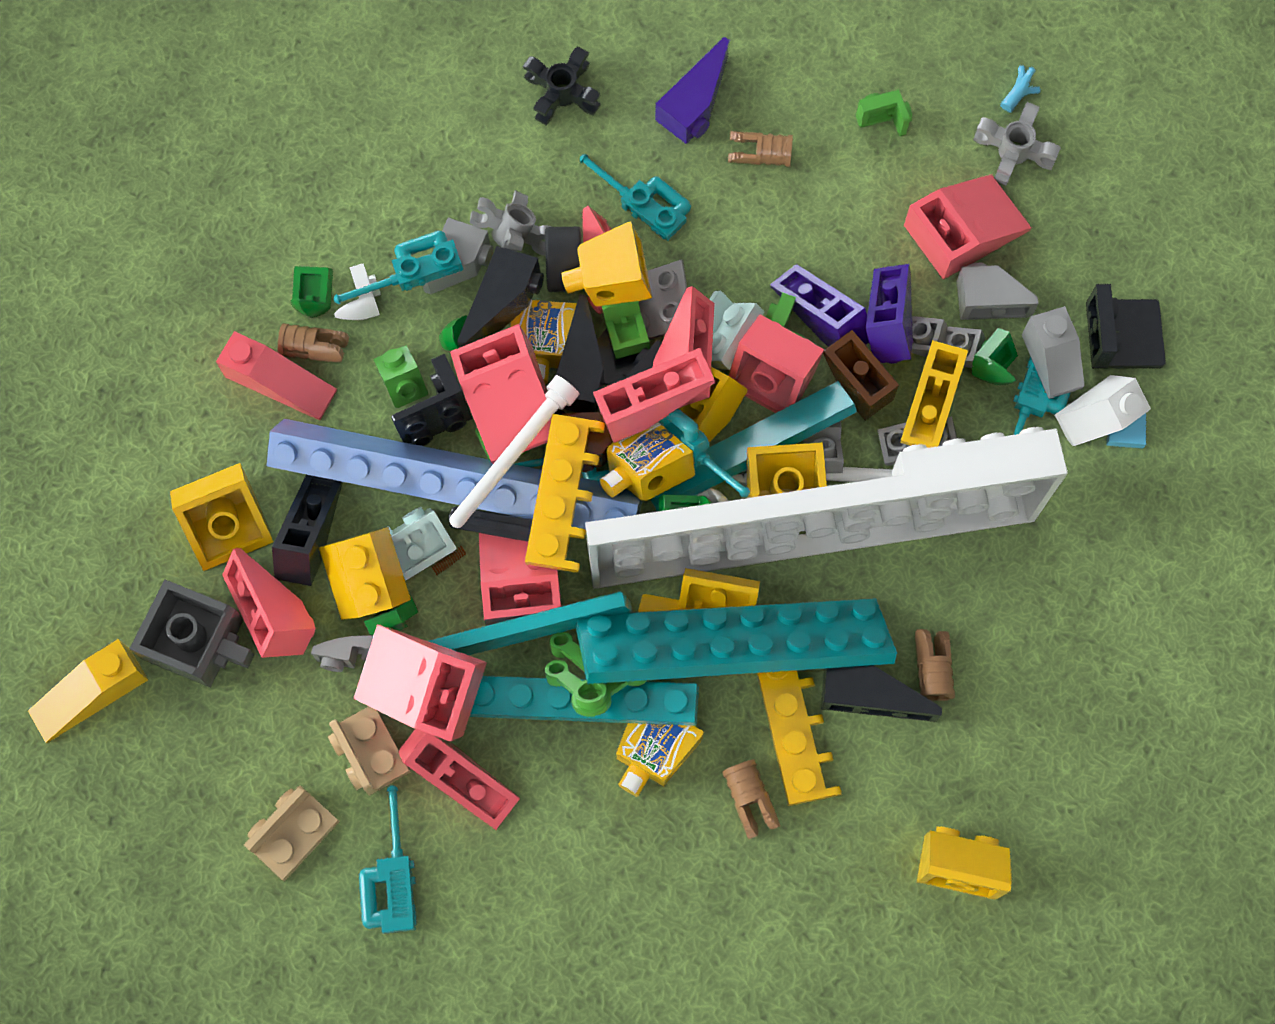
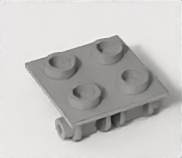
(667, 290)

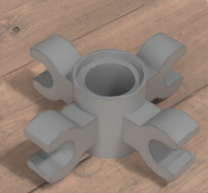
(1018, 131)
(512, 225)

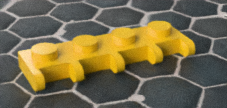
(560, 491)
(793, 737)

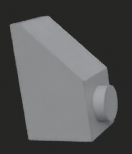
(473, 250)
(992, 294)
(1055, 351)

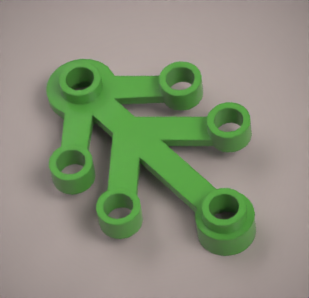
(586, 698)

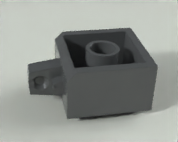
(190, 634)

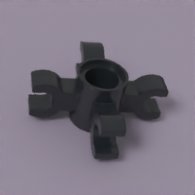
(560, 74)

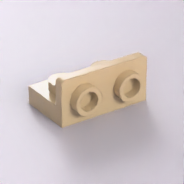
(368, 749)
(290, 832)

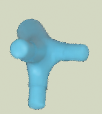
(1020, 89)

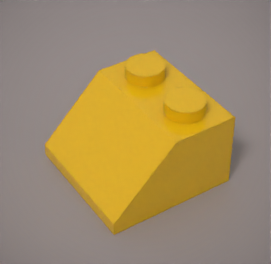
(785, 468)
(220, 516)
(365, 574)
(965, 864)

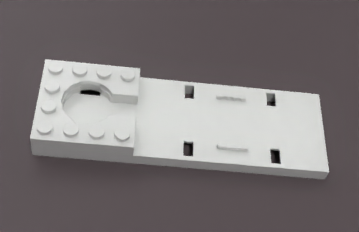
(928, 496)

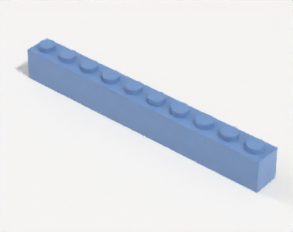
(424, 472)

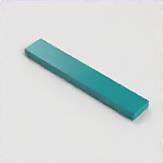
(781, 428)
(533, 625)

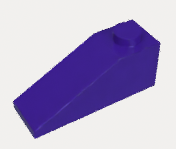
(689, 103)
(822, 306)
(890, 314)

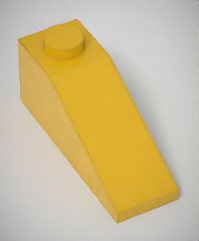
(934, 395)
(717, 410)
(87, 690)

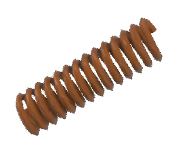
(449, 558)

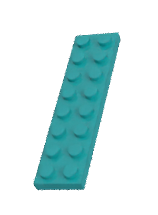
(734, 640)

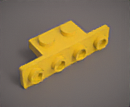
(704, 591)

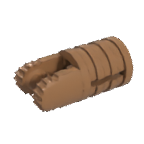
(770, 149)
(312, 343)
(934, 671)
(747, 790)

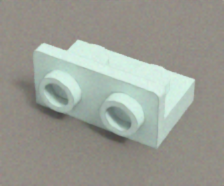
(729, 327)
(420, 541)

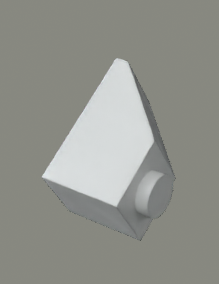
(1103, 410)

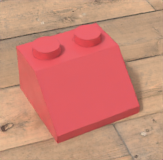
(774, 364)

